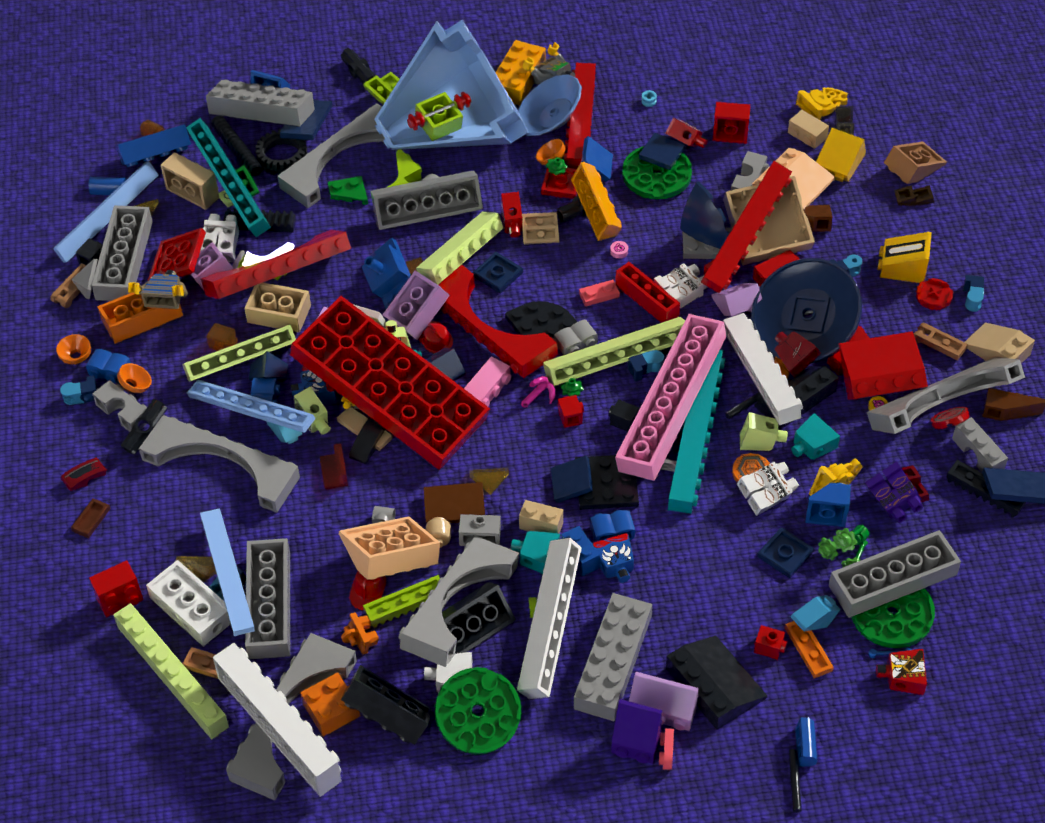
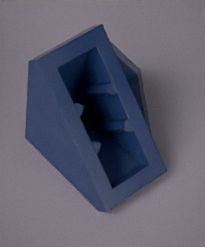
(448, 363)
(268, 367)

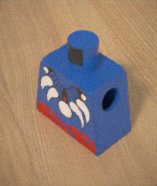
(323, 391)
(616, 557)

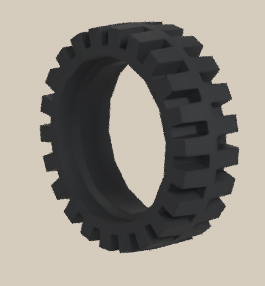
(273, 140)

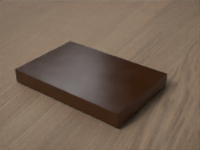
(453, 501)

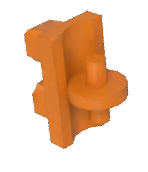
(356, 634)

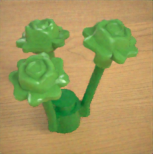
(845, 541)

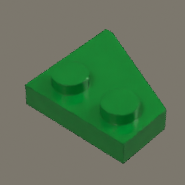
(348, 190)

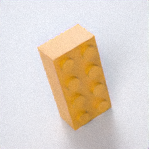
(511, 72)

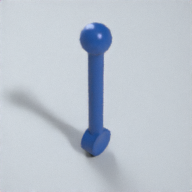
(873, 653)

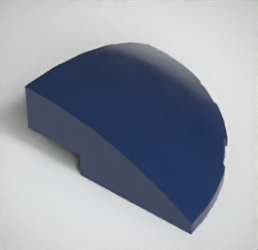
(702, 219)

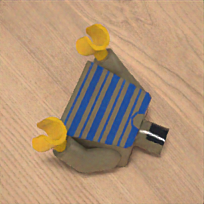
(161, 290)

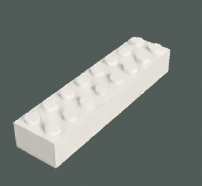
(278, 719)

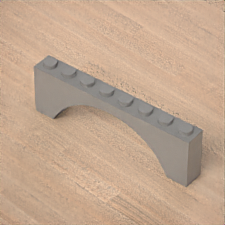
(302, 177)
(901, 412)
(177, 439)
(426, 631)
(254, 763)

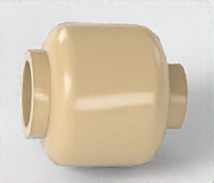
(440, 530)

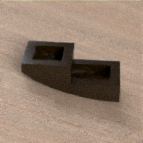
(908, 197)

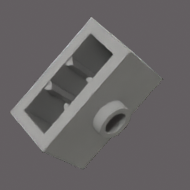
(482, 526)

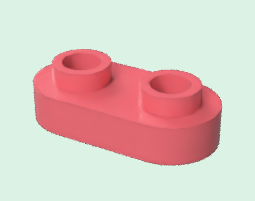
(666, 757)

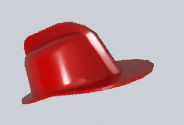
(436, 337)
(366, 591)

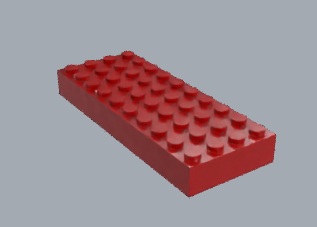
(389, 382)

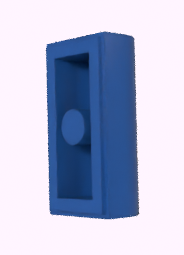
(104, 185)
(806, 742)

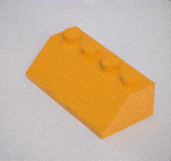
(596, 202)

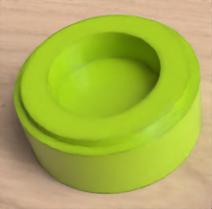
(532, 603)

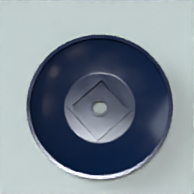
(807, 286)

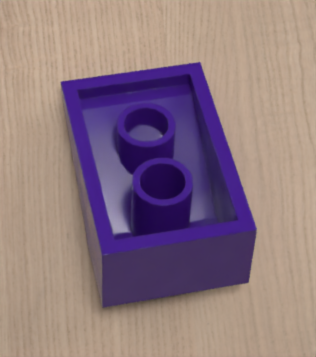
(636, 731)

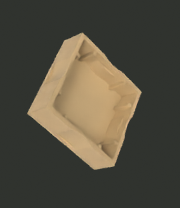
(784, 229)

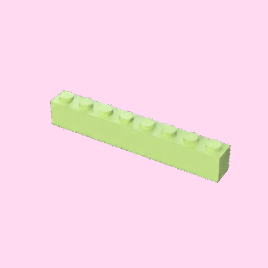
(612, 351)
(171, 671)

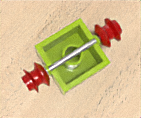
(439, 115)

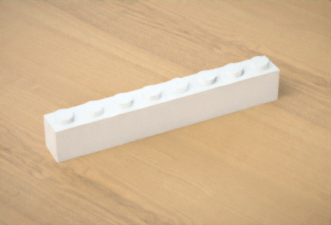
(762, 369)
(549, 619)

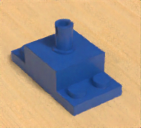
(386, 271)

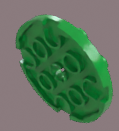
(641, 180)
(904, 628)
(472, 732)

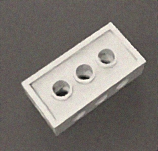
(189, 602)

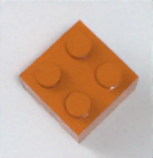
(325, 704)

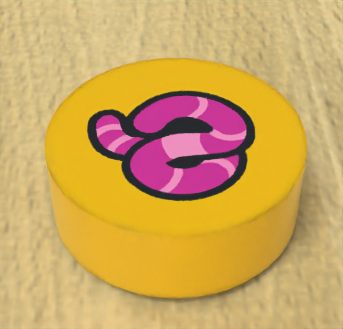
(876, 402)

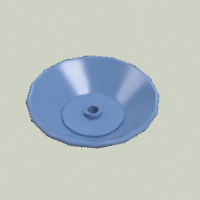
(550, 104)

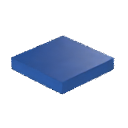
(597, 156)

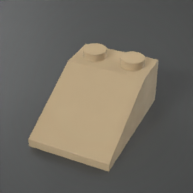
(1000, 342)

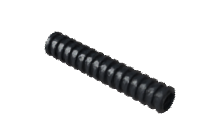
(236, 145)

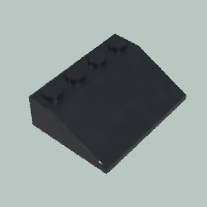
(721, 681)

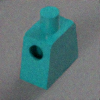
(814, 438)
(534, 549)

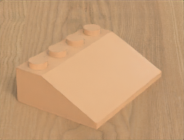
(810, 176)
(390, 547)

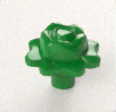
(556, 166)
(572, 387)

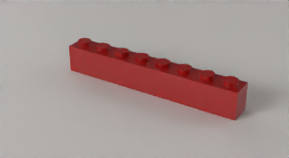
(581, 119)
(746, 227)

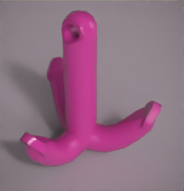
(542, 383)

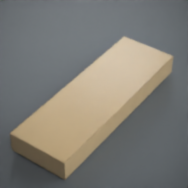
(355, 421)

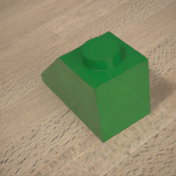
(247, 180)

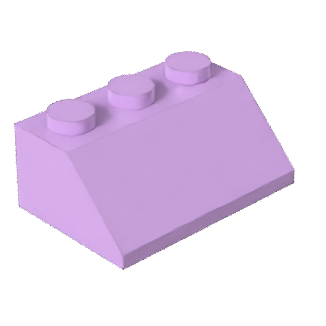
(416, 304)
(673, 698)

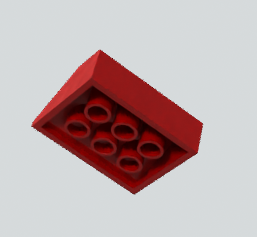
(882, 365)

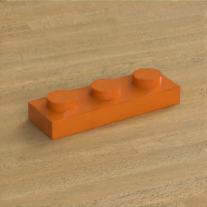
(809, 650)

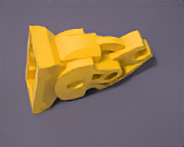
(821, 102)
(836, 474)

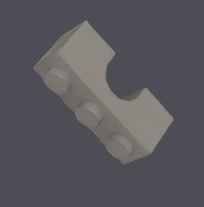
(752, 167)
(112, 397)
(971, 436)

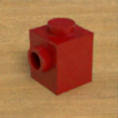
(570, 411)
(770, 642)

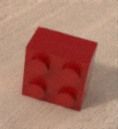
(731, 122)
(116, 588)

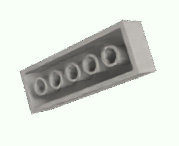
(260, 102)
(426, 200)
(121, 251)
(894, 573)
(268, 598)
(613, 656)

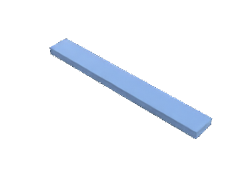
(101, 215)
(251, 406)
(227, 572)

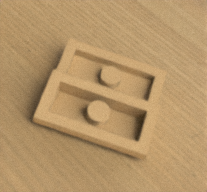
(540, 228)

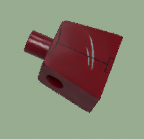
(795, 352)

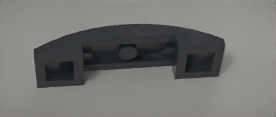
(366, 440)

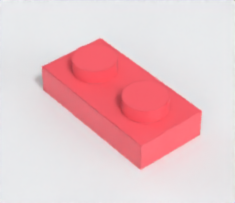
(599, 293)

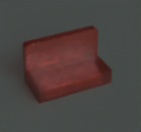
(334, 469)

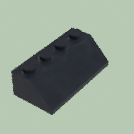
(810, 387)
(478, 616)
(387, 705)

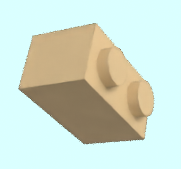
(808, 129)
(540, 518)

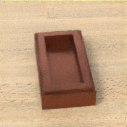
(90, 518)

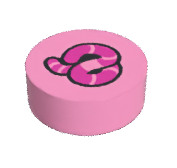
(619, 249)

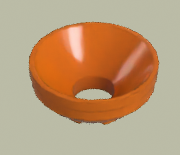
(550, 150)
(73, 344)
(136, 375)

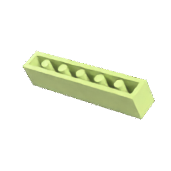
(460, 247)
(239, 353)

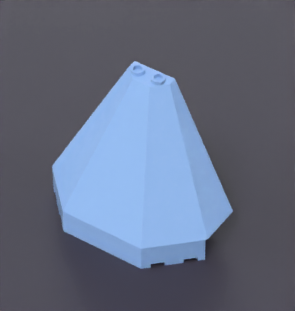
(450, 64)

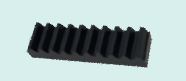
(278, 222)
(974, 481)

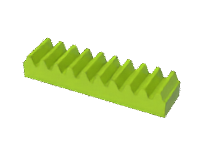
(399, 602)

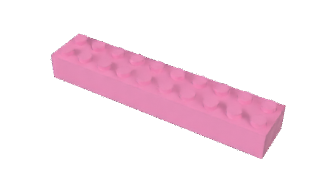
(670, 397)

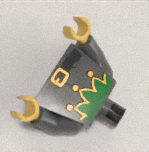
(549, 68)

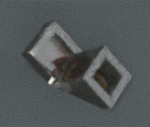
(844, 119)

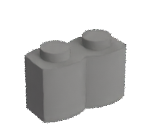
(576, 337)

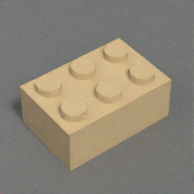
(190, 180)
(277, 306)

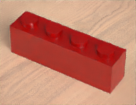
(647, 293)

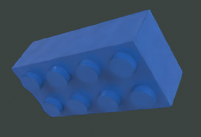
(152, 145)

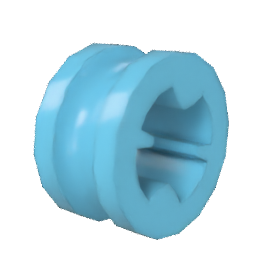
(649, 102)

